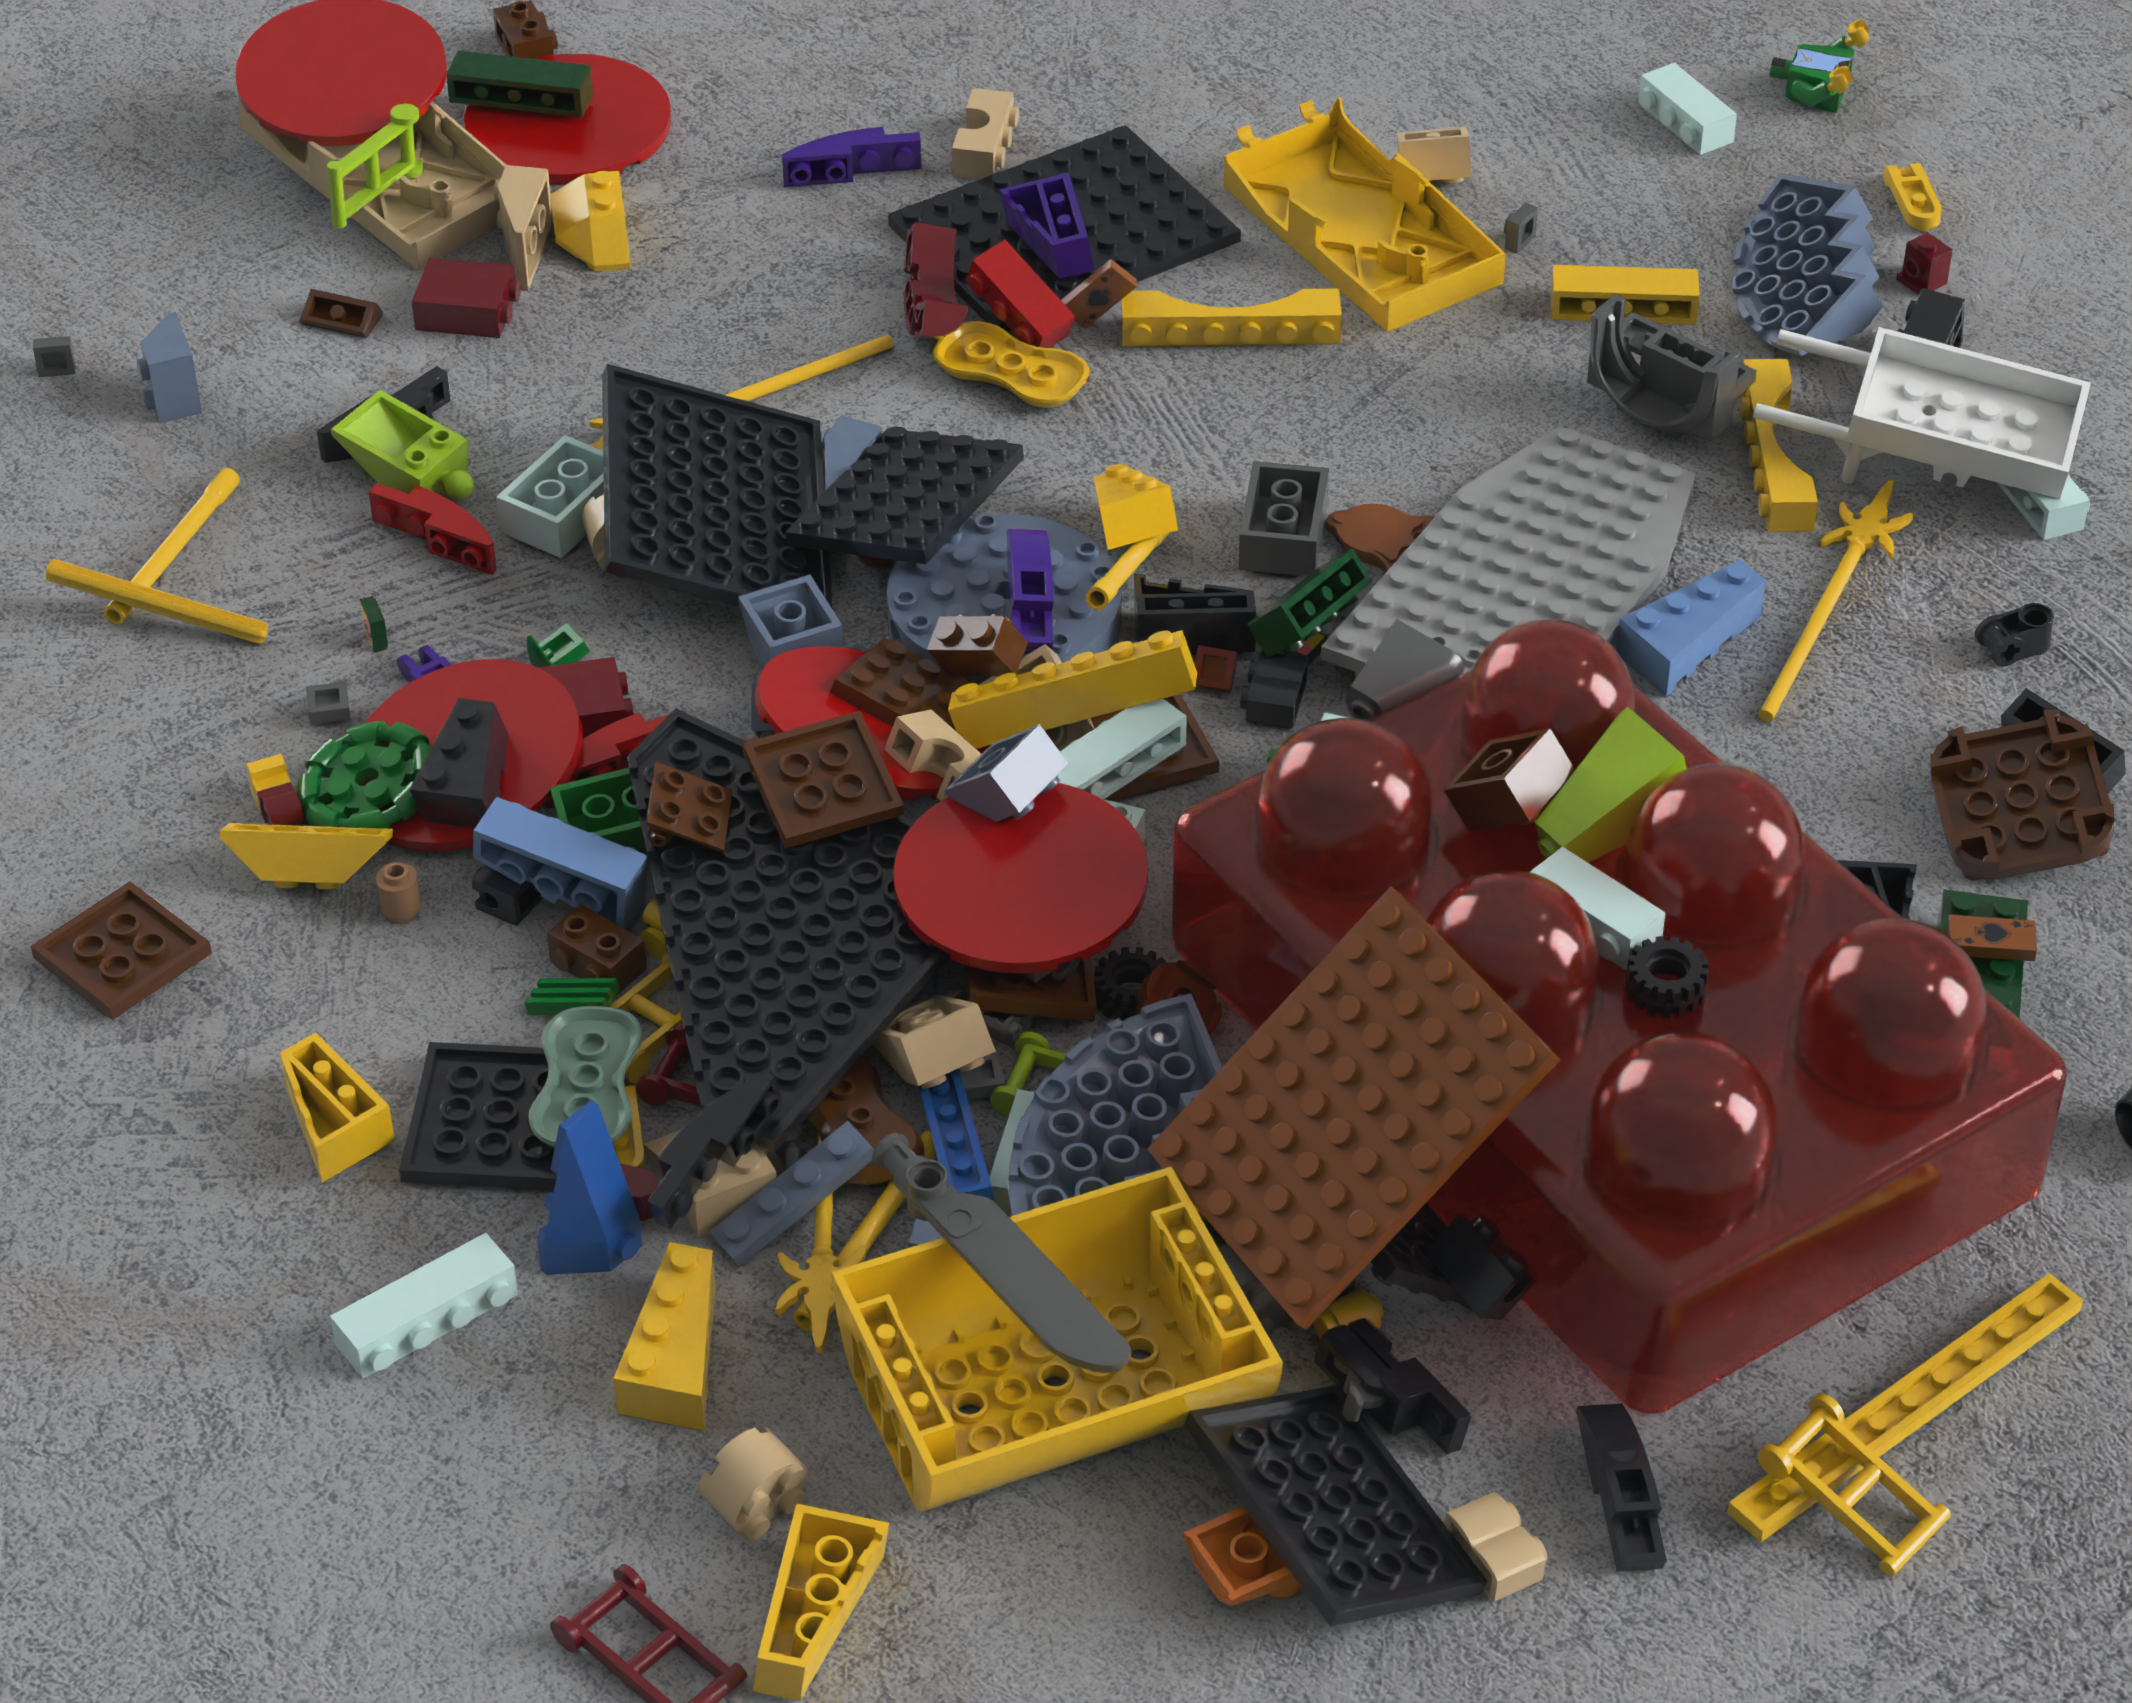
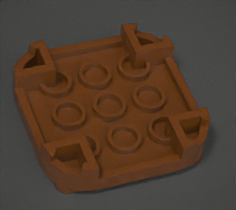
(2022, 797)

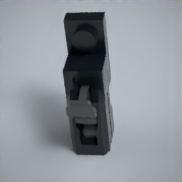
(1389, 1390)

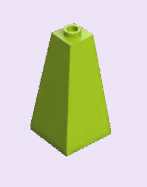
(1606, 789)

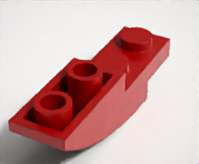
(445, 525)
(609, 747)

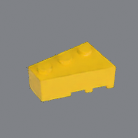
(1133, 506)

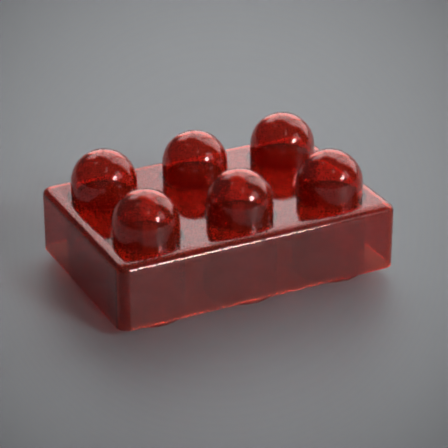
(1675, 1175)

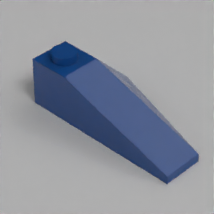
(591, 1206)

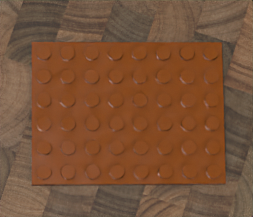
(1351, 1106)

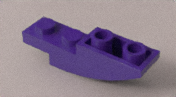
(848, 153)
(1030, 586)

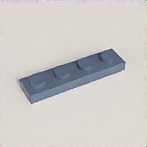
(793, 1194)

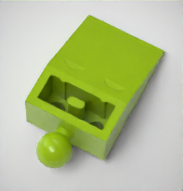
(405, 447)

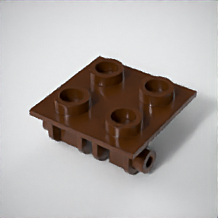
(687, 808)

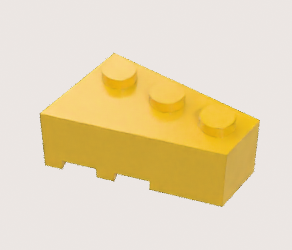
(334, 1107)

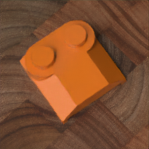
(1238, 1559)

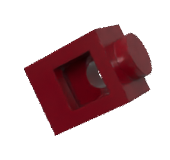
(1925, 264)

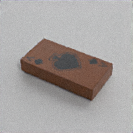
(1099, 293)
(1994, 937)

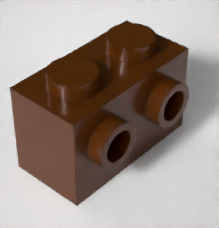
(523, 31)
(977, 645)
(596, 948)

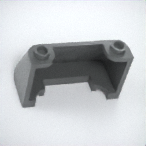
(1400, 670)

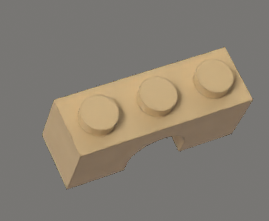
(989, 124)
(929, 744)

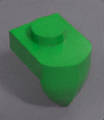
(558, 648)

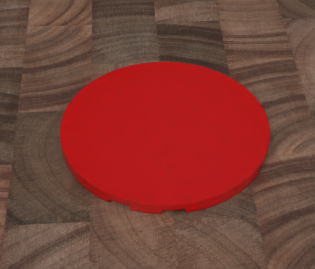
(339, 69)
(620, 126)
(797, 693)
(541, 739)
(1022, 887)

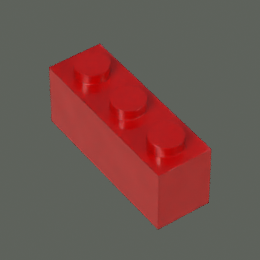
(1019, 297)

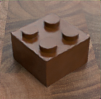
(1509, 781)

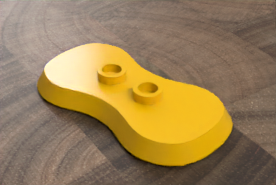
(994, 356)

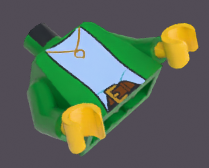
(1821, 73)

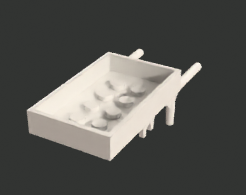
(1951, 412)

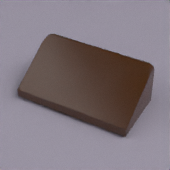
(340, 313)

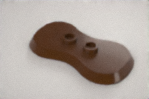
(860, 1102)

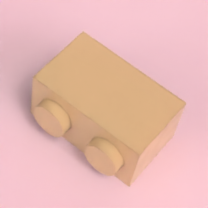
(1438, 153)

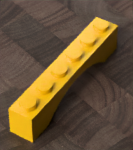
(1299, 319)
(1786, 491)

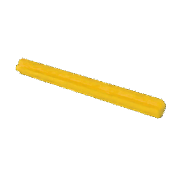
(157, 601)

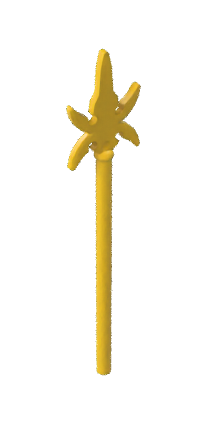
(795, 375)
(1860, 536)
(817, 1279)

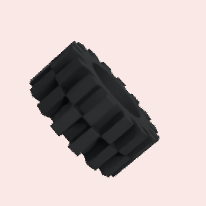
(1119, 970)

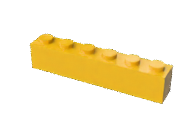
(1074, 689)

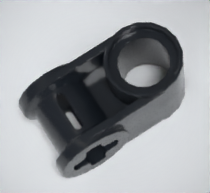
(2019, 633)

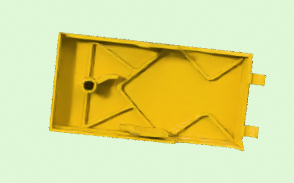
(1363, 218)

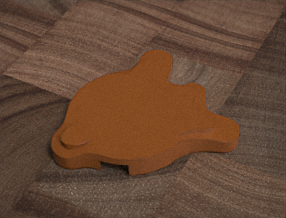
(1376, 532)

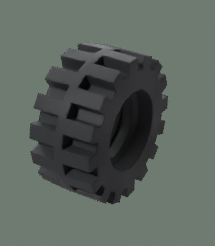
(1664, 995)

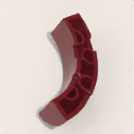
(930, 291)

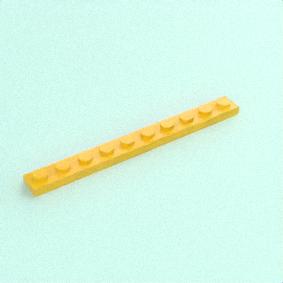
(1912, 1401)

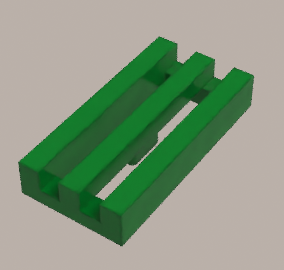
(566, 993)

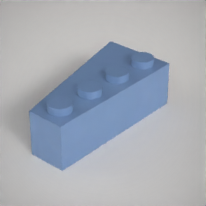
(1690, 624)
(563, 861)

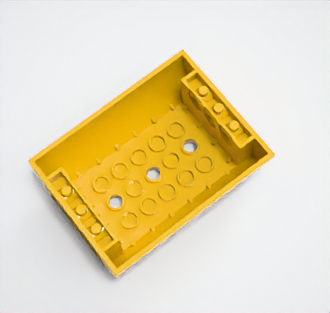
(936, 1337)

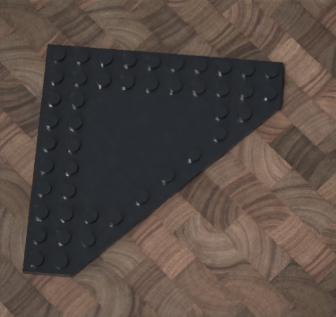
(774, 949)

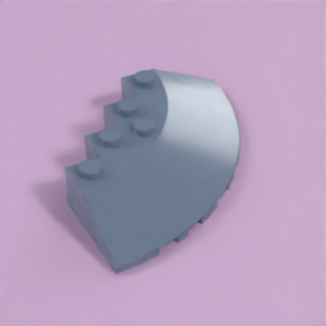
(1807, 263)
(1110, 1104)

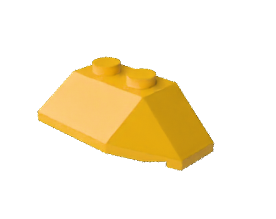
(592, 221)
(303, 852)

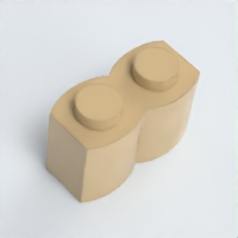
(1498, 1544)

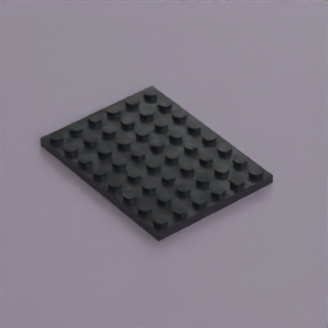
(1129, 204)
(706, 488)

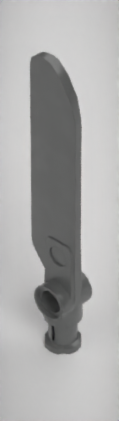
(1005, 1261)

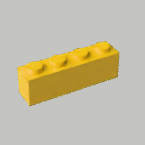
(1653, 293)

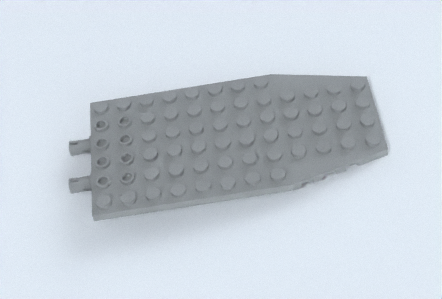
(1543, 535)

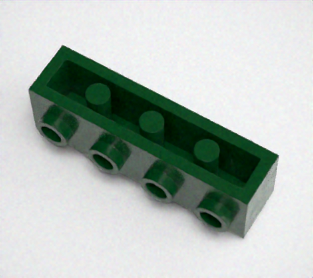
(519, 84)
(1310, 605)

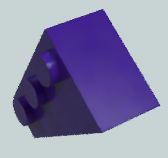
(1050, 223)

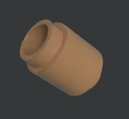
(398, 892)

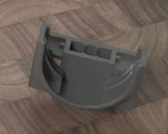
(1678, 380)

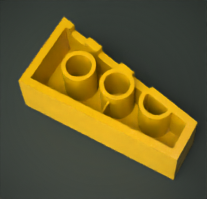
(670, 1346)
(817, 1588)

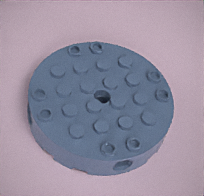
(972, 580)

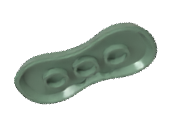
(586, 1062)

